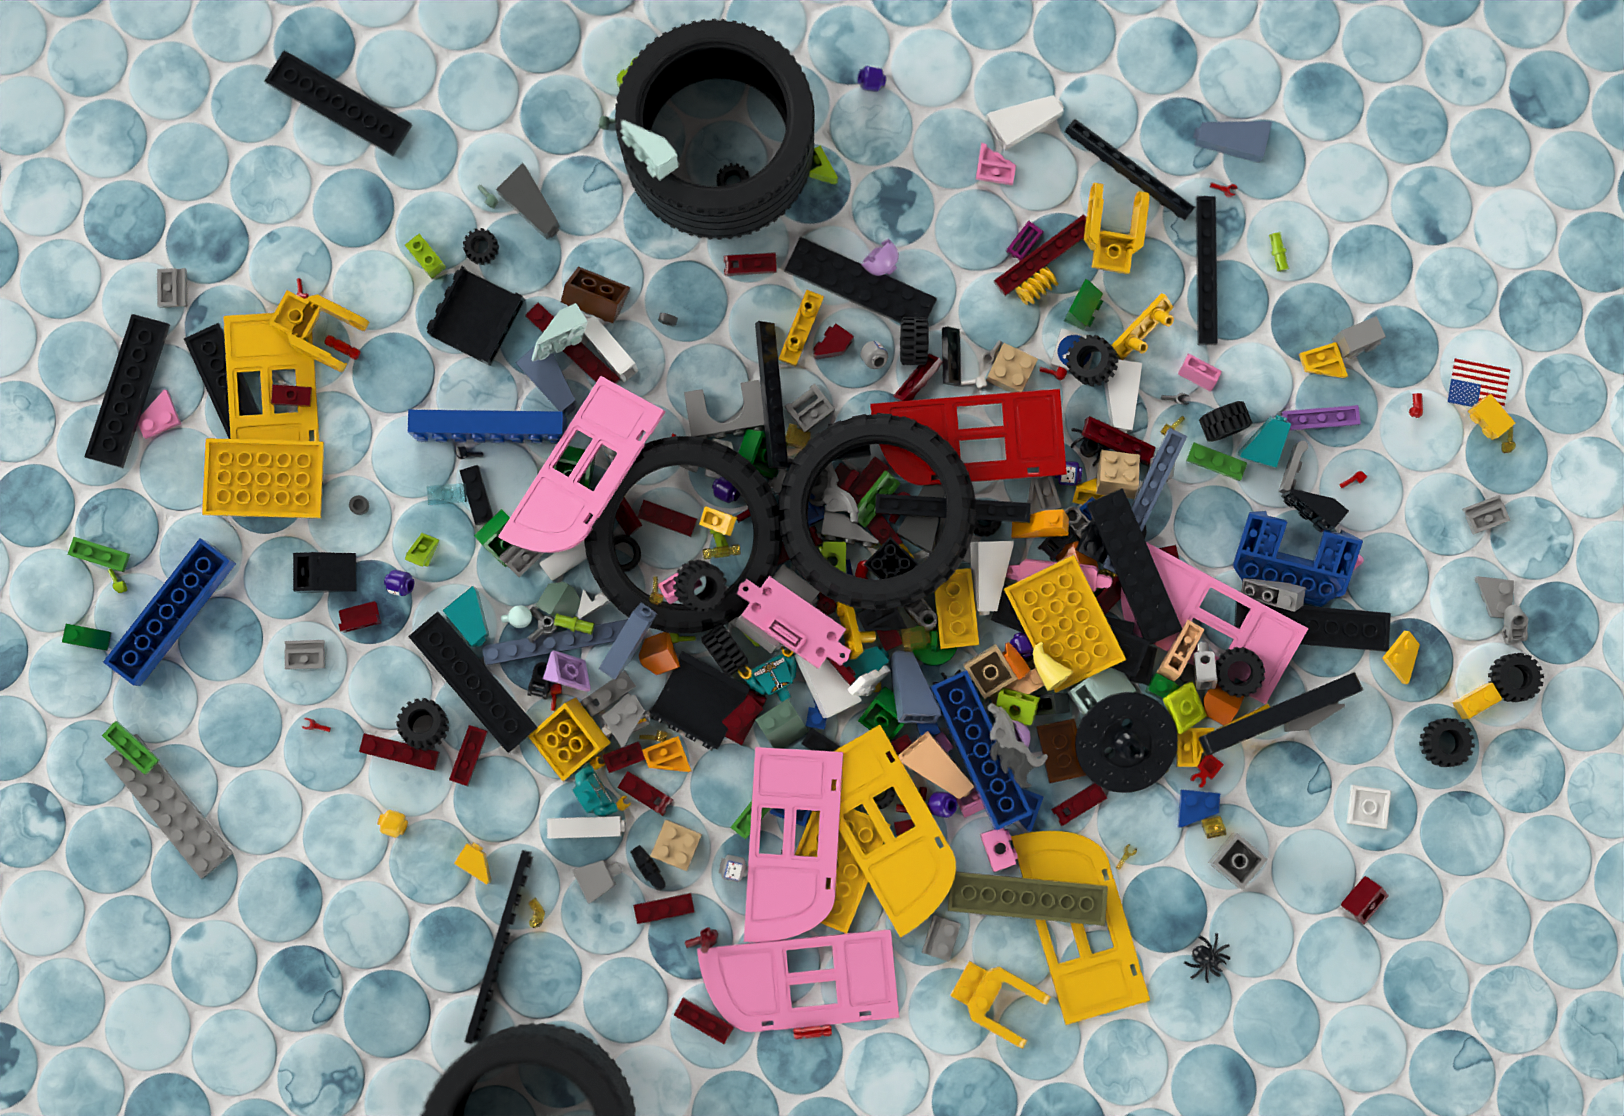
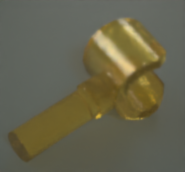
(1164, 430)
(1508, 446)
(655, 597)
(660, 736)
(1126, 855)

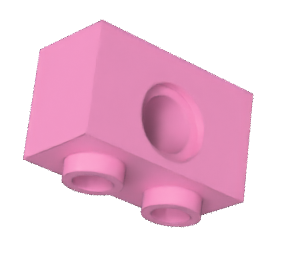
(1003, 860)

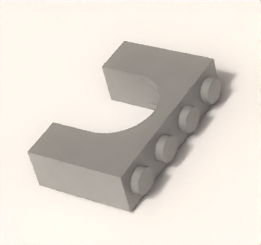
(704, 426)
(793, 583)

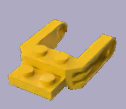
(1112, 249)
(298, 317)
(979, 989)

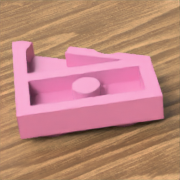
(994, 167)
(159, 416)

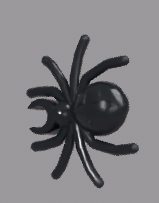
(1088, 447)
(1208, 958)

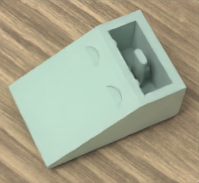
(651, 149)
(563, 331)
(1098, 687)

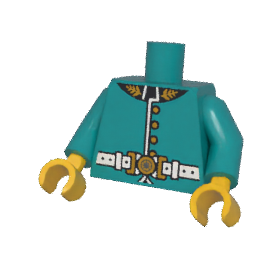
(773, 675)
(592, 792)

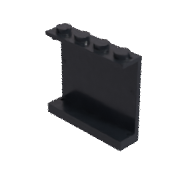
(474, 316)
(698, 701)

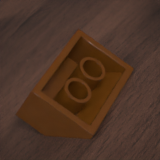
(595, 294)

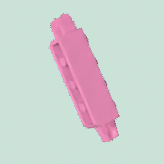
(1031, 566)

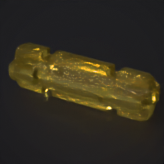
(723, 551)

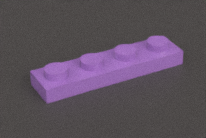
(1323, 417)

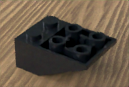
(1320, 510)
(890, 561)
(324, 572)

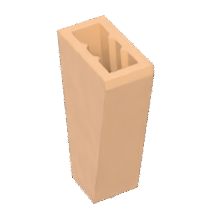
(935, 764)

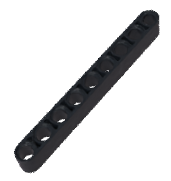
(1280, 714)

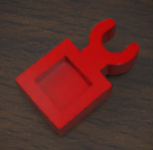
(1207, 767)

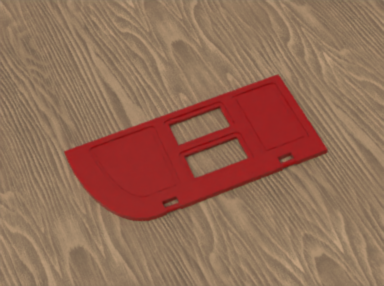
(1030, 432)

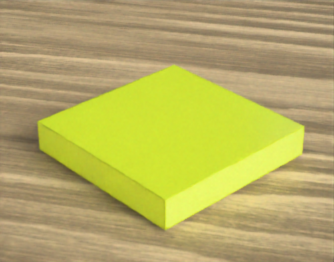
(1185, 707)

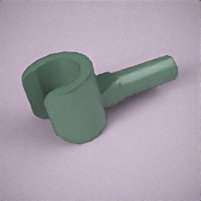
(605, 121)
(491, 200)

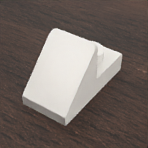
(588, 607)

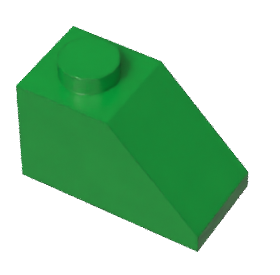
(86, 637)
(1160, 686)

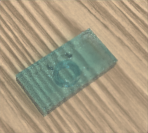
(446, 494)

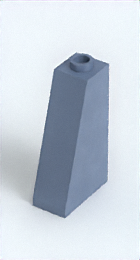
(1235, 138)
(549, 380)
(628, 641)
(911, 691)

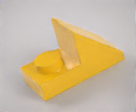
(717, 521)

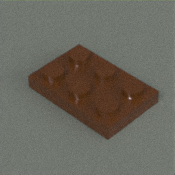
(1058, 743)

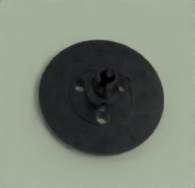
(1125, 767)

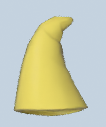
(1050, 671)

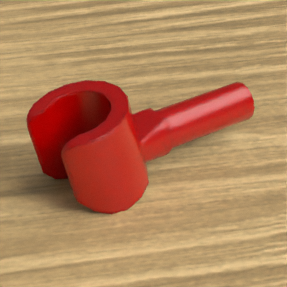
(1225, 189)
(300, 290)
(1059, 374)
(1358, 476)
(555, 689)
(313, 725)

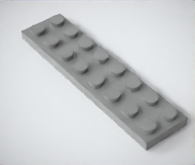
(173, 813)

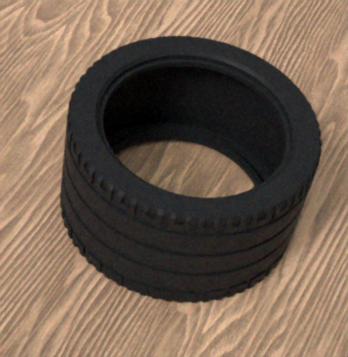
(719, 52)
(539, 1045)

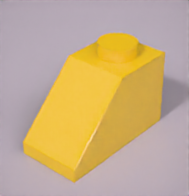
(474, 862)

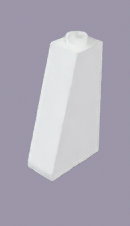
(1022, 120)
(610, 349)
(1122, 394)
(988, 572)
(827, 687)
(585, 827)

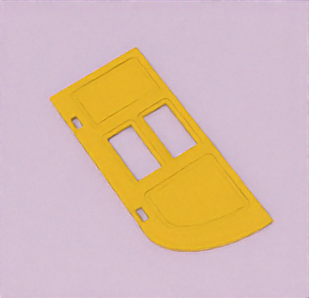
(257, 346)
(908, 870)
(1097, 980)

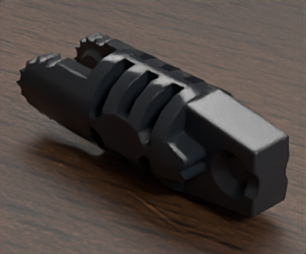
(648, 867)

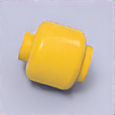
(392, 823)

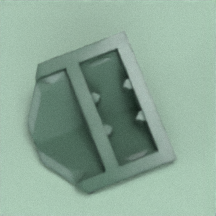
(559, 599)

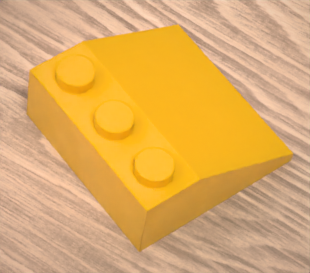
(569, 739)

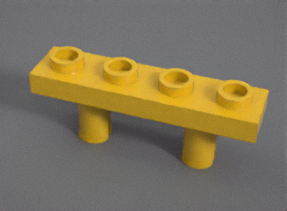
(1142, 326)
(801, 328)
(852, 635)

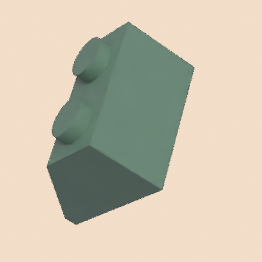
(782, 725)

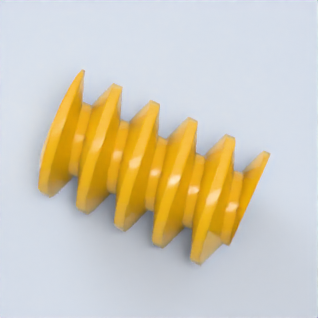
(1036, 285)

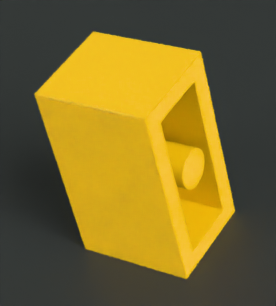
(1491, 417)
(1477, 701)

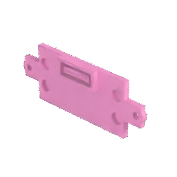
(793, 622)

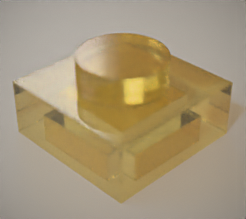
(1213, 827)

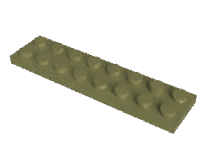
(1028, 898)

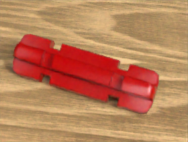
(342, 347)
(813, 1031)

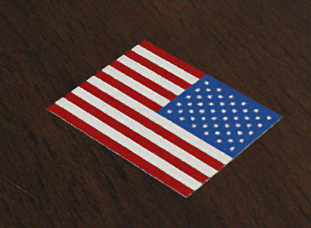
(1475, 380)

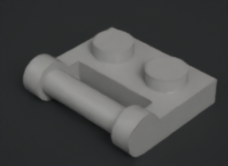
(814, 412)

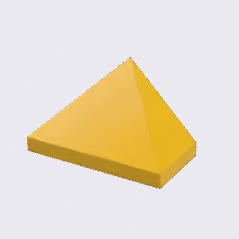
(1085, 491)

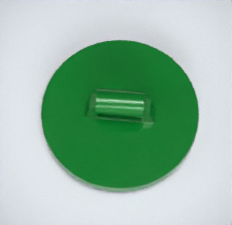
(933, 654)

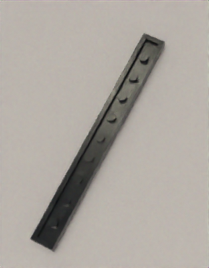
(497, 955)

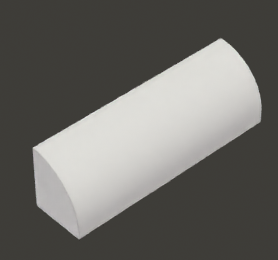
(563, 561)

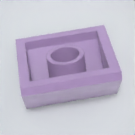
(567, 671)

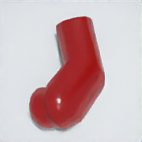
(1417, 409)
(861, 570)

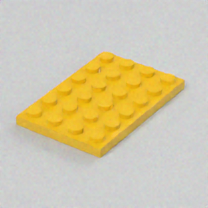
(263, 478)
(1065, 615)
(849, 876)

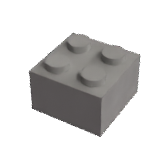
(1359, 338)
(1237, 860)

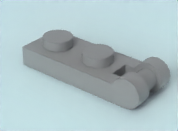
(1293, 466)
(608, 693)

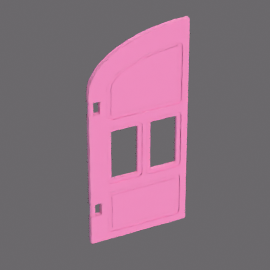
(556, 505)
(1263, 631)
(788, 890)
(753, 981)

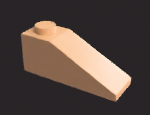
(1180, 651)
(1026, 685)

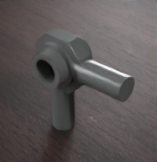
(545, 625)

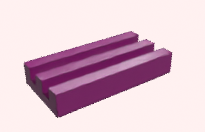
(1015, 253)

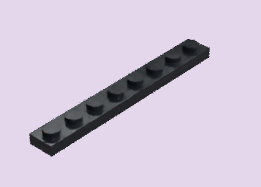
(1129, 169)
(1206, 270)
(771, 395)
(937, 507)

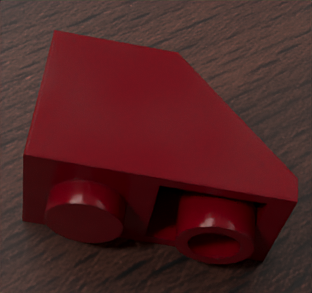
(834, 344)

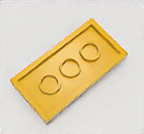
(957, 611)

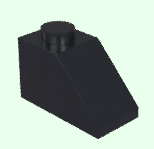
(1053, 704)

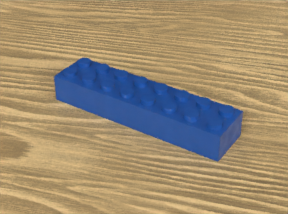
(487, 425)
(169, 612)
(971, 733)

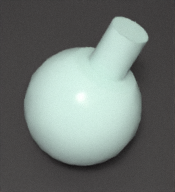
(518, 617)

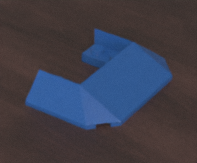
(1323, 577)

